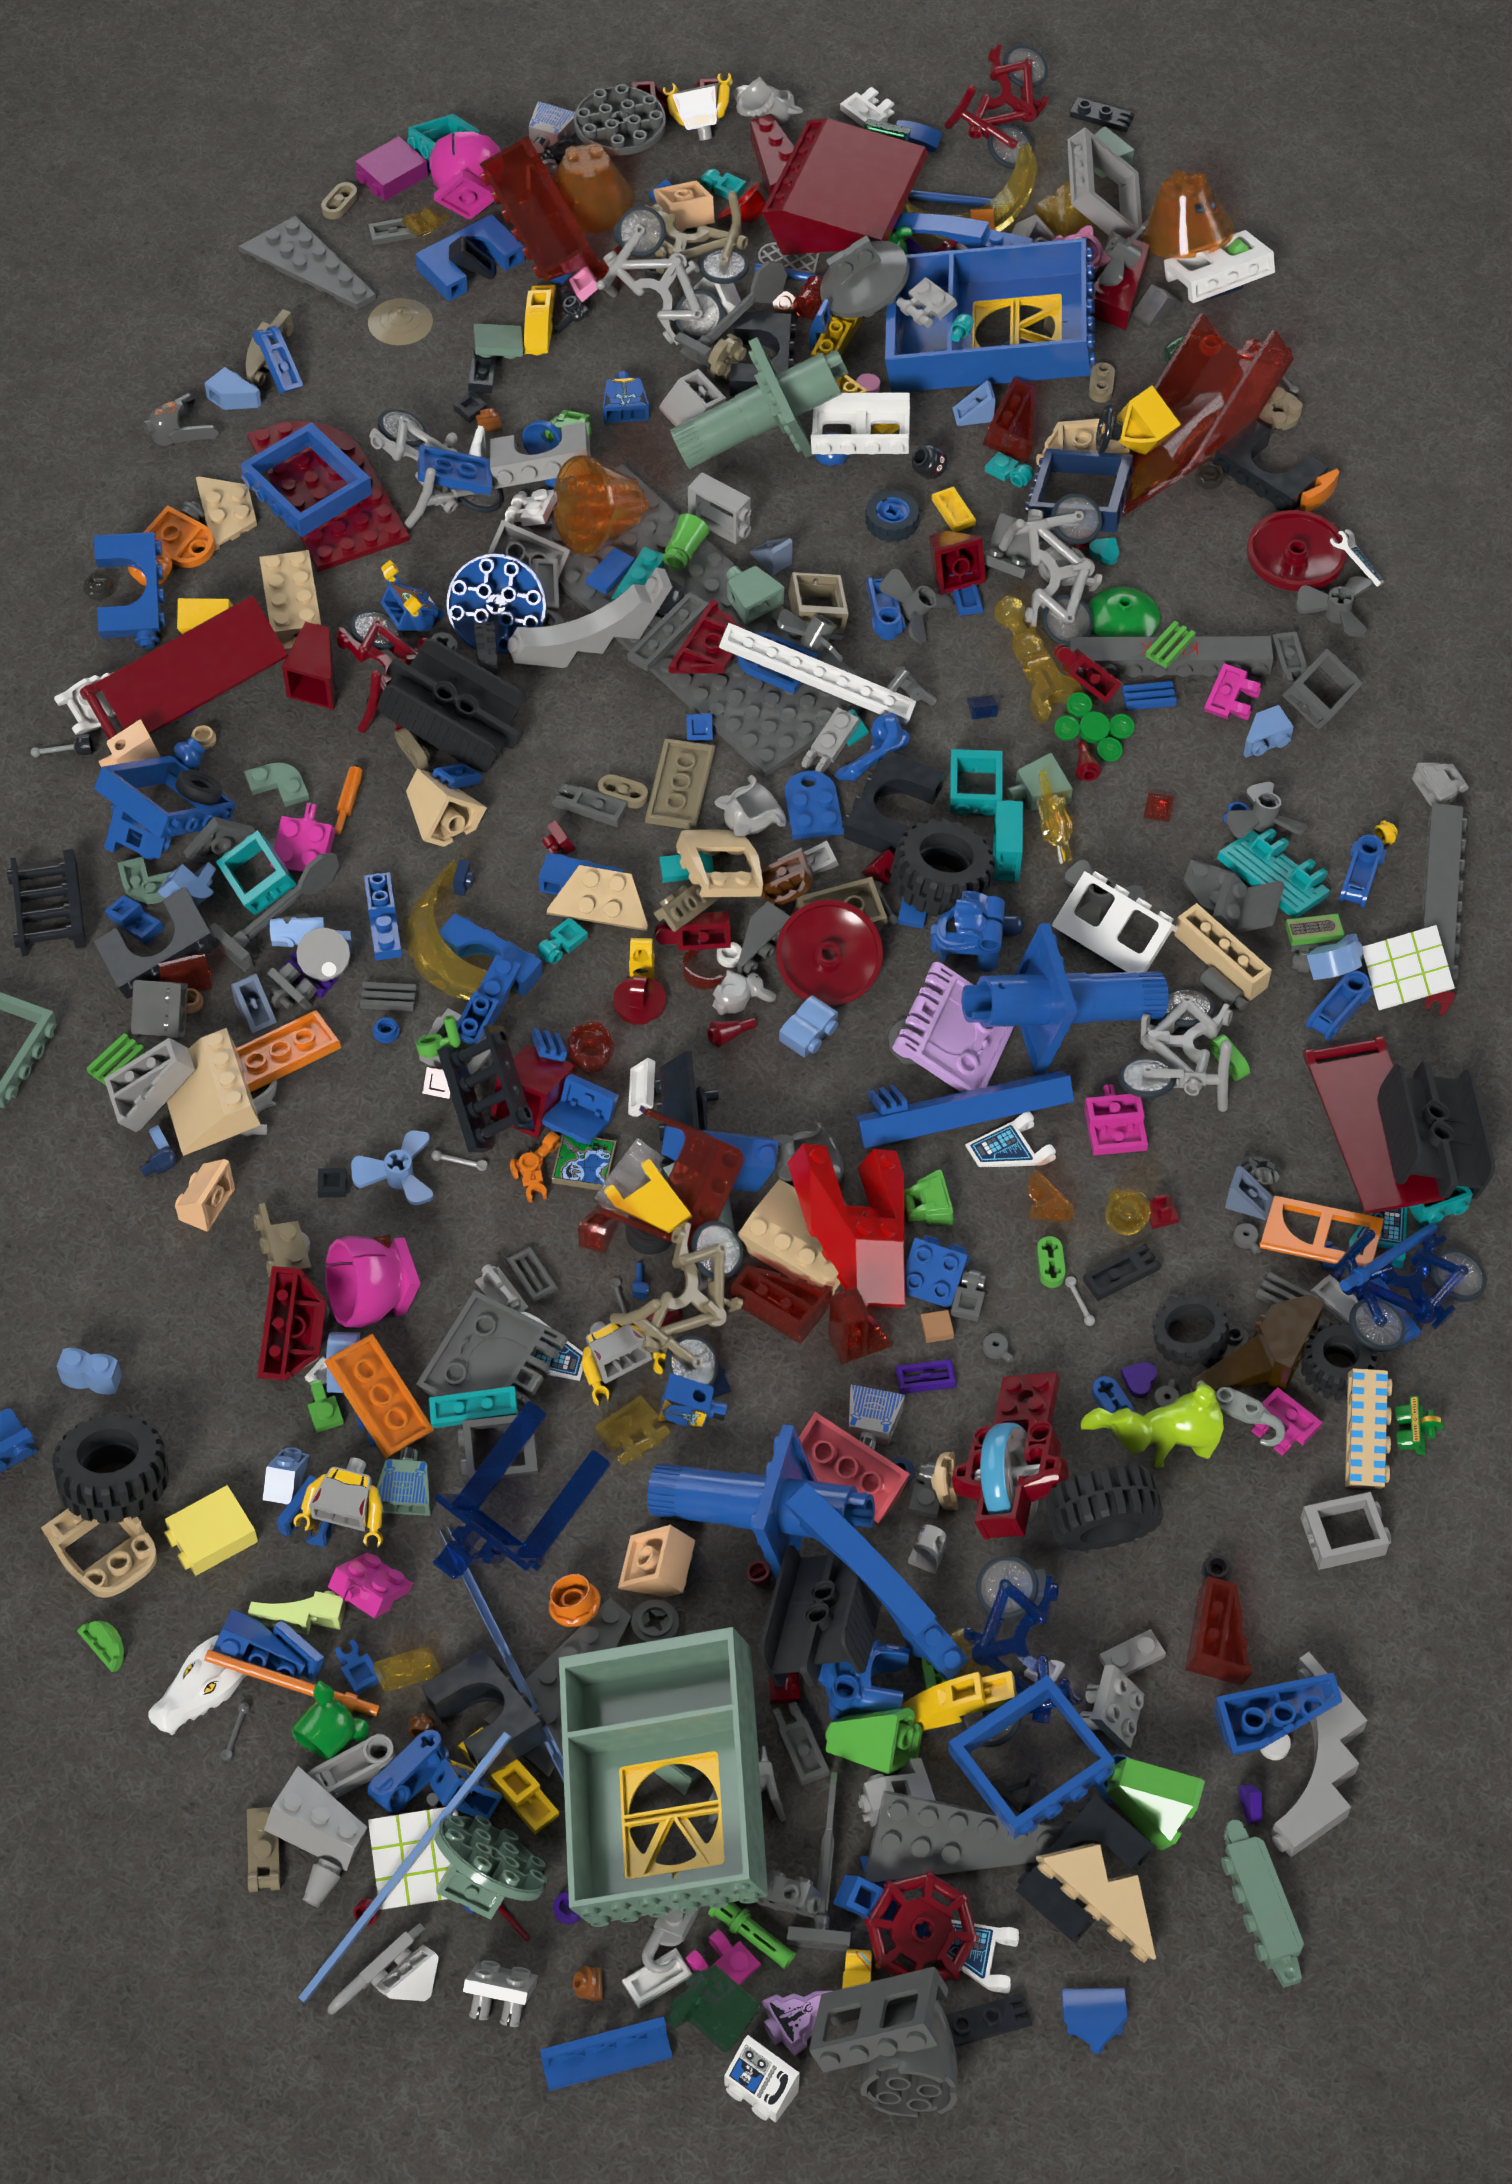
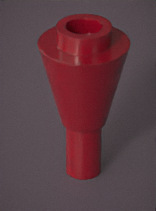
(1087, 767)
(723, 1031)

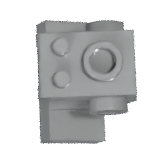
(910, 1779)

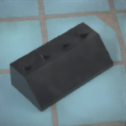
(677, 1094)

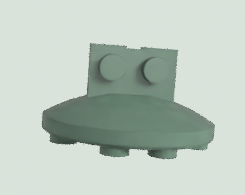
(486, 1865)

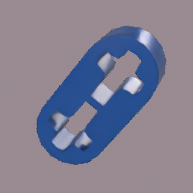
(1117, 1395)

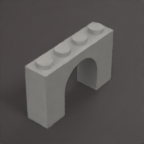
(514, 468)

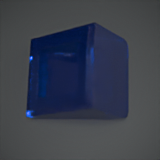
(982, 707)

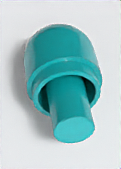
(961, 326)

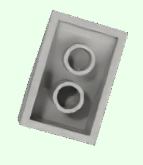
(526, 545)

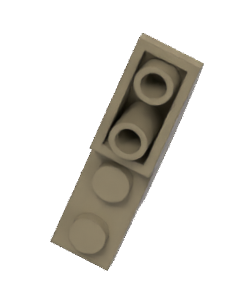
(255, 362)

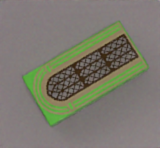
(1314, 929)

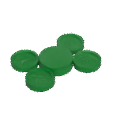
(1094, 727)

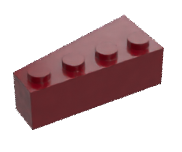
(1116, 302)

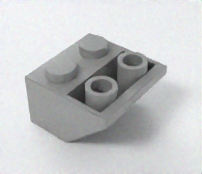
(690, 398)

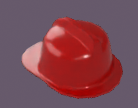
(750, 205)

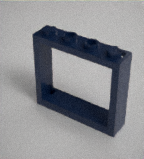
(1085, 463)

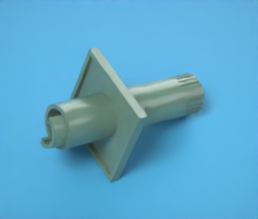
(769, 404)

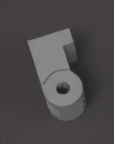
(928, 1549)

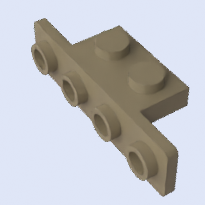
(683, 906)
(281, 1243)

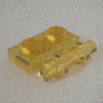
(627, 1423)

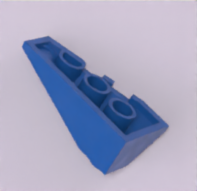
(757, 1151)
(1266, 1714)

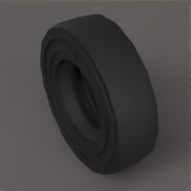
(198, 787)

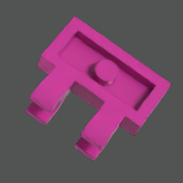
(1226, 690)
(1298, 1422)
(734, 1961)

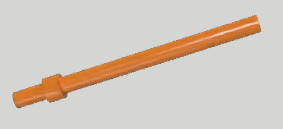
(349, 1700)

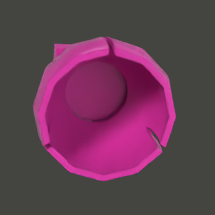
(459, 174)
(373, 1283)

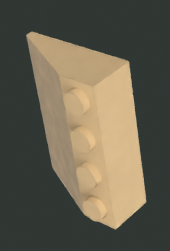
(214, 1098)
(781, 1239)

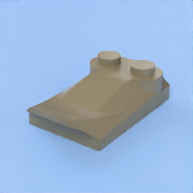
(858, 893)

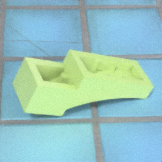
(323, 1609)

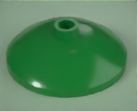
(1124, 613)

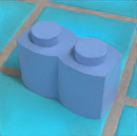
(808, 1027)
(94, 1371)

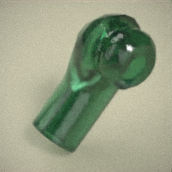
(1171, 348)

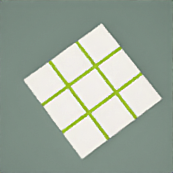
(1407, 967)
(392, 1842)

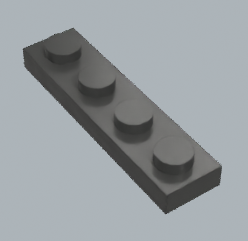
(667, 632)

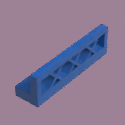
(605, 2054)

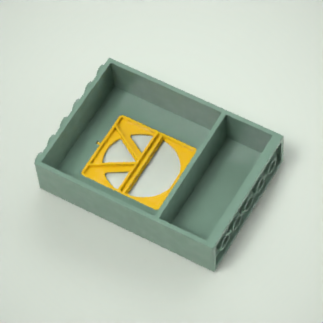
(622, 1721)

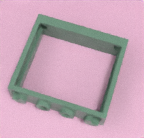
(31, 1049)

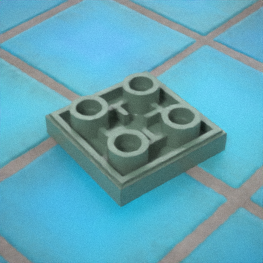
(498, 340)

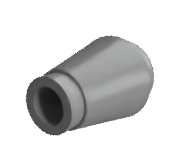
(321, 1882)

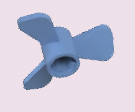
(369, 1170)

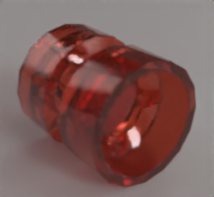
(808, 299)

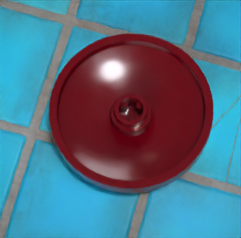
(1295, 550)
(829, 952)

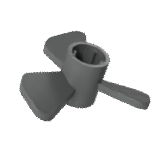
(1123, 255)
(913, 603)
(1336, 604)
(815, 635)
(1264, 813)
(1097, 899)

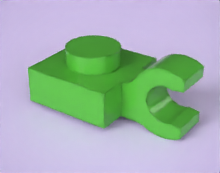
(324, 1411)

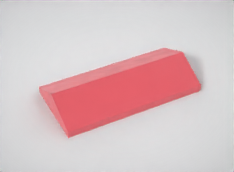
(845, 1460)

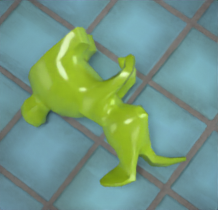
(1189, 1421)

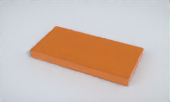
(286, 1049)
(379, 1396)

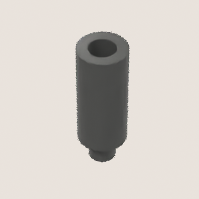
(1223, 988)

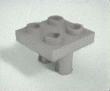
(1115, 1706)
(491, 1981)

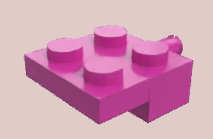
(302, 840)
(1115, 1123)
(369, 1584)

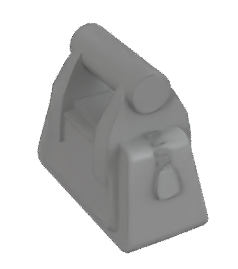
(1435, 782)

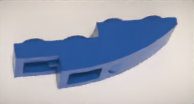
(382, 916)
(488, 1000)

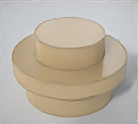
(204, 736)

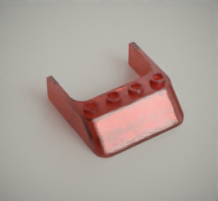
(699, 1177)

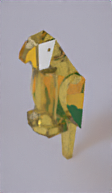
(1054, 820)

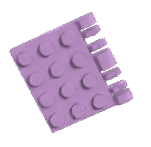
(949, 1045)

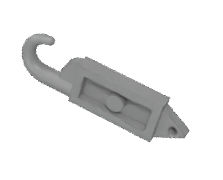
(667, 1932)
(376, 1971)

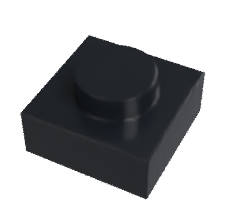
(469, 407)
(332, 1182)

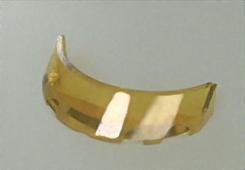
(1011, 198)
(429, 951)

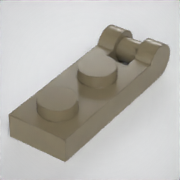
(262, 1852)

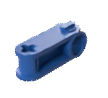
(885, 610)
(1362, 869)
(1340, 1004)
(408, 1772)

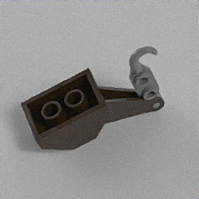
(1267, 1358)

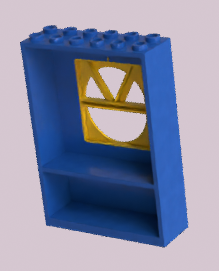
(984, 280)

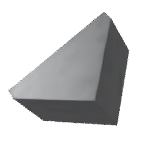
(1155, 305)

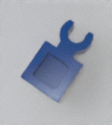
(358, 1670)

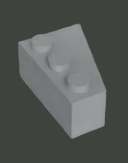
(148, 1082)
(315, 1821)

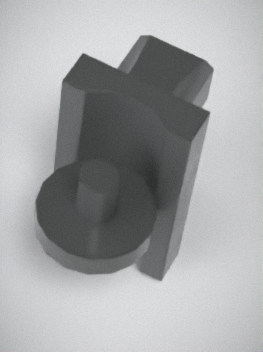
(284, 979)

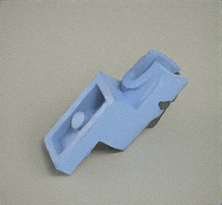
(290, 930)

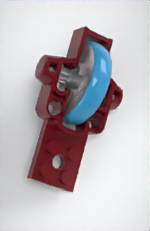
(1014, 1458)

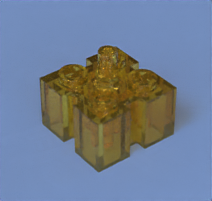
(1060, 215)

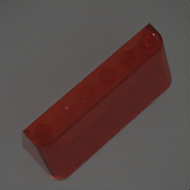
(537, 211)

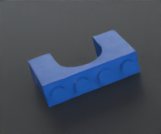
(487, 236)
(142, 553)

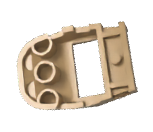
(717, 883)
(115, 1570)

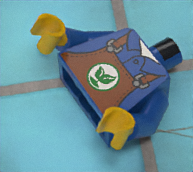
(408, 606)

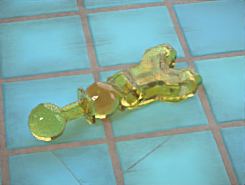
(1039, 668)

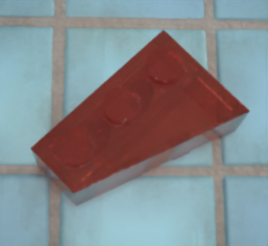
(1013, 422)
(782, 1302)
(854, 1327)
(1217, 1634)

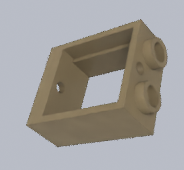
(826, 586)

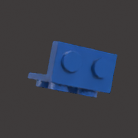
(582, 1111)
(934, 1270)
(15, 1441)

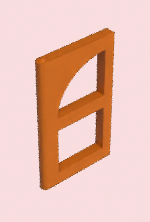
(1280, 1239)

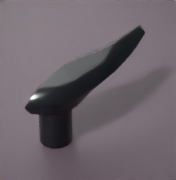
(702, 1107)

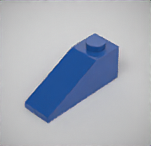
(860, 1897)

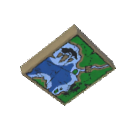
(583, 1163)

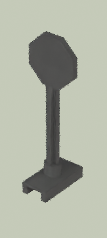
(765, 288)
(313, 879)
(819, 1935)

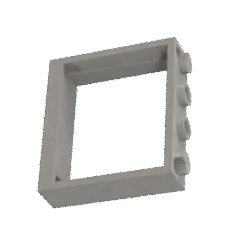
(1083, 152)

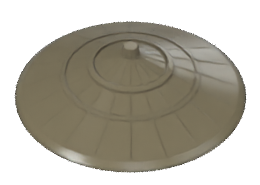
(400, 321)

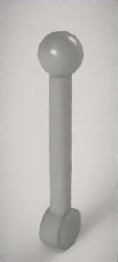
(481, 1164)
(1070, 1282)

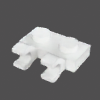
(863, 106)

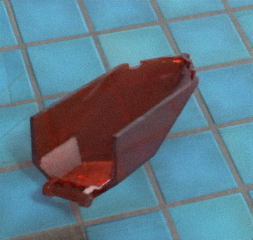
(1213, 397)

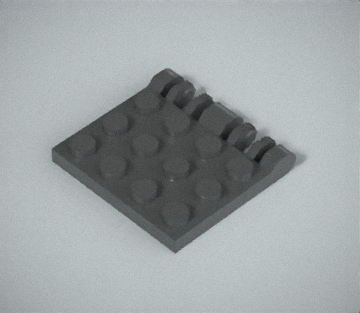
(491, 1351)

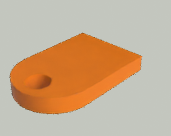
(182, 536)

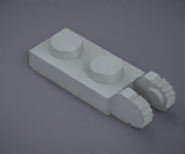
(831, 739)

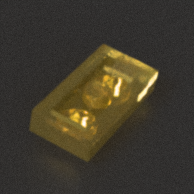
(406, 1669)

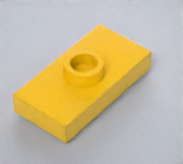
(953, 509)

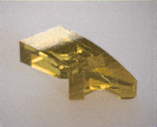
(423, 222)

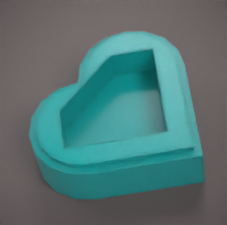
(1105, 550)

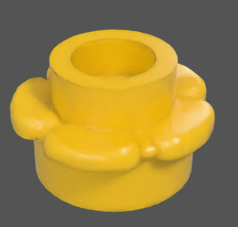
(1387, 830)

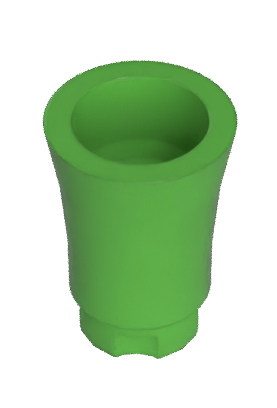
(685, 540)

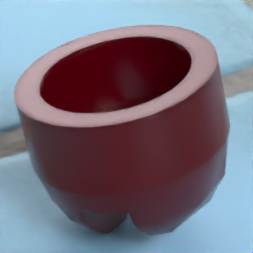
(756, 1570)
(361, 1908)

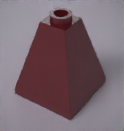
(956, 555)

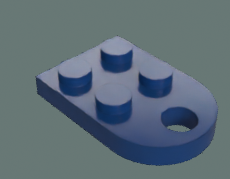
(770, 676)
(812, 809)

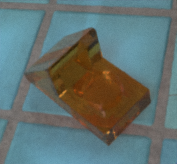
(1049, 1203)

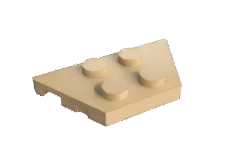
(1079, 436)
(226, 508)
(600, 898)

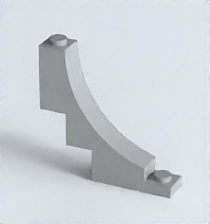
(622, 618)
(1321, 1804)

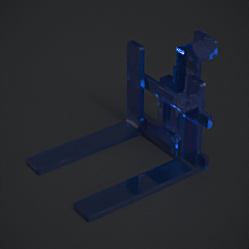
(501, 1543)

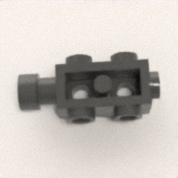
(791, 1895)

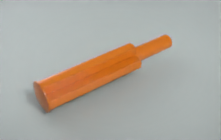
(348, 796)

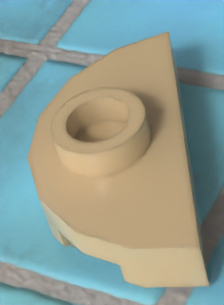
(942, 1481)

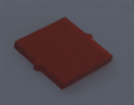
(187, 970)

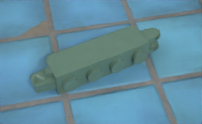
(1264, 1903)

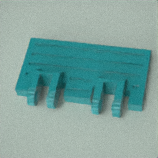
(1256, 864)

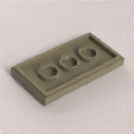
(680, 784)

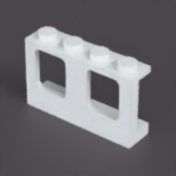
(1219, 271)
(861, 412)
(1104, 937)

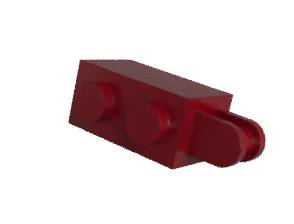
(1087, 672)
(702, 932)

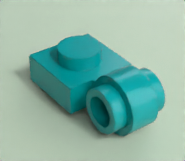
(722, 185)
(1004, 467)
(566, 936)

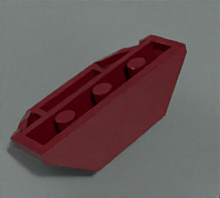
(291, 1325)

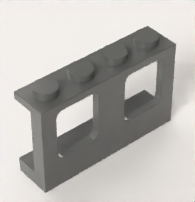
(869, 2005)

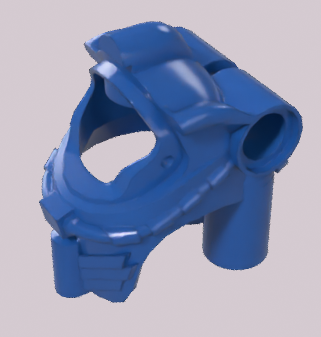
(978, 927)
(852, 1691)

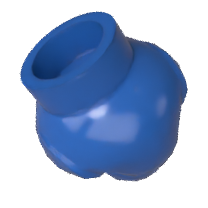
(189, 753)

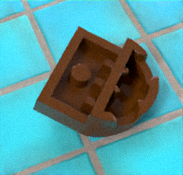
(786, 879)

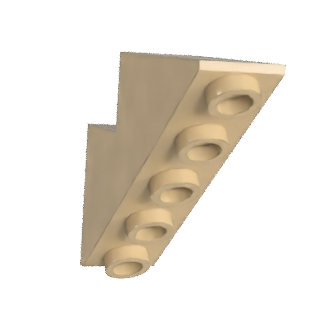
(1113, 1900)

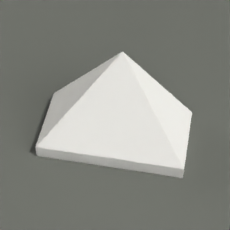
(412, 1978)

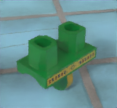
(1414, 1415)

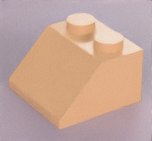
(689, 204)
(206, 1195)
(657, 1562)

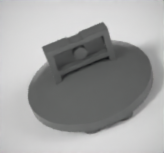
(620, 120)
(864, 278)

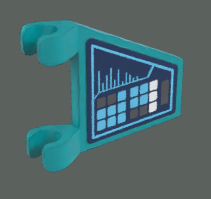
(1392, 1231)

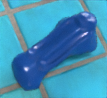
(886, 736)

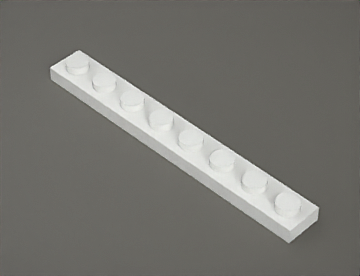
(816, 673)

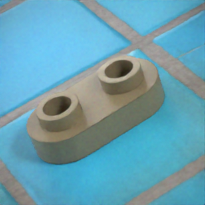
(335, 203)
(1101, 377)
(409, 744)
(624, 790)

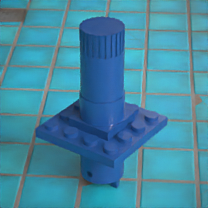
(1049, 1000)
(754, 1499)

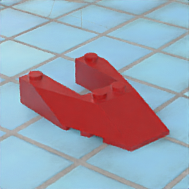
(858, 1240)

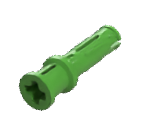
(737, 1924)

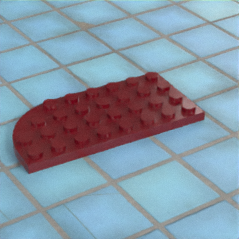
(309, 479)

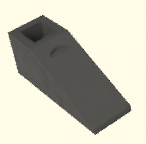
(761, 937)

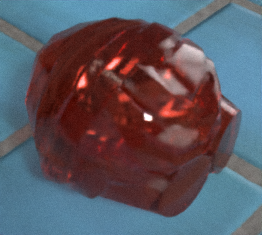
(589, 1050)

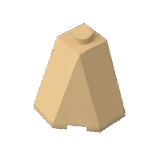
(441, 810)

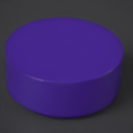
(562, 1911)

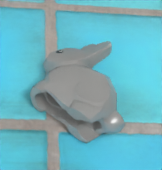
(737, 990)

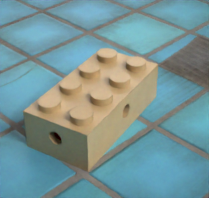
(289, 594)

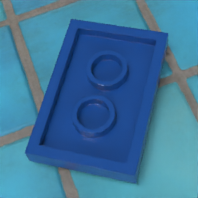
(455, 469)

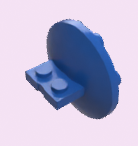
(495, 591)

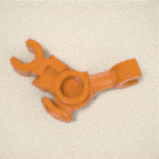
(530, 1166)

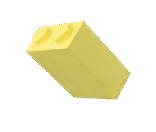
(210, 1531)

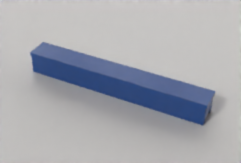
(966, 1108)

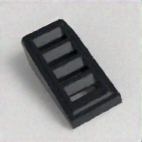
(470, 257)

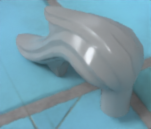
(262, 1102)

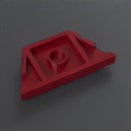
(701, 648)

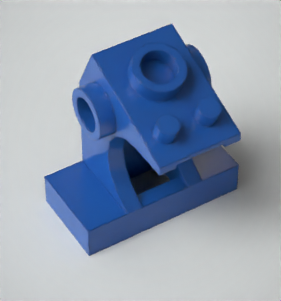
(120, 836)

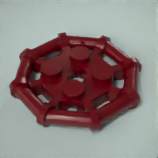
(916, 1912)

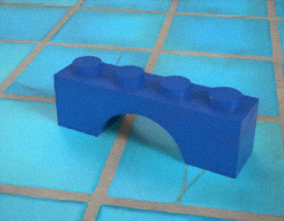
(469, 939)

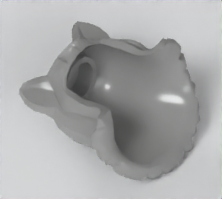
(763, 99)
(751, 809)

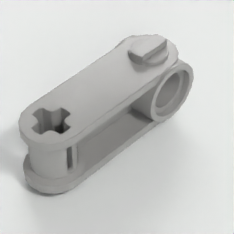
(354, 1766)

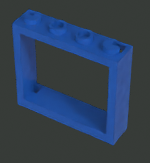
(302, 523)
(119, 786)
(1004, 1717)

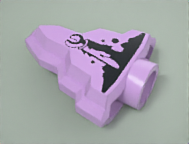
(791, 2019)

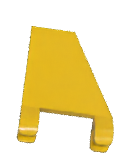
(653, 1202)

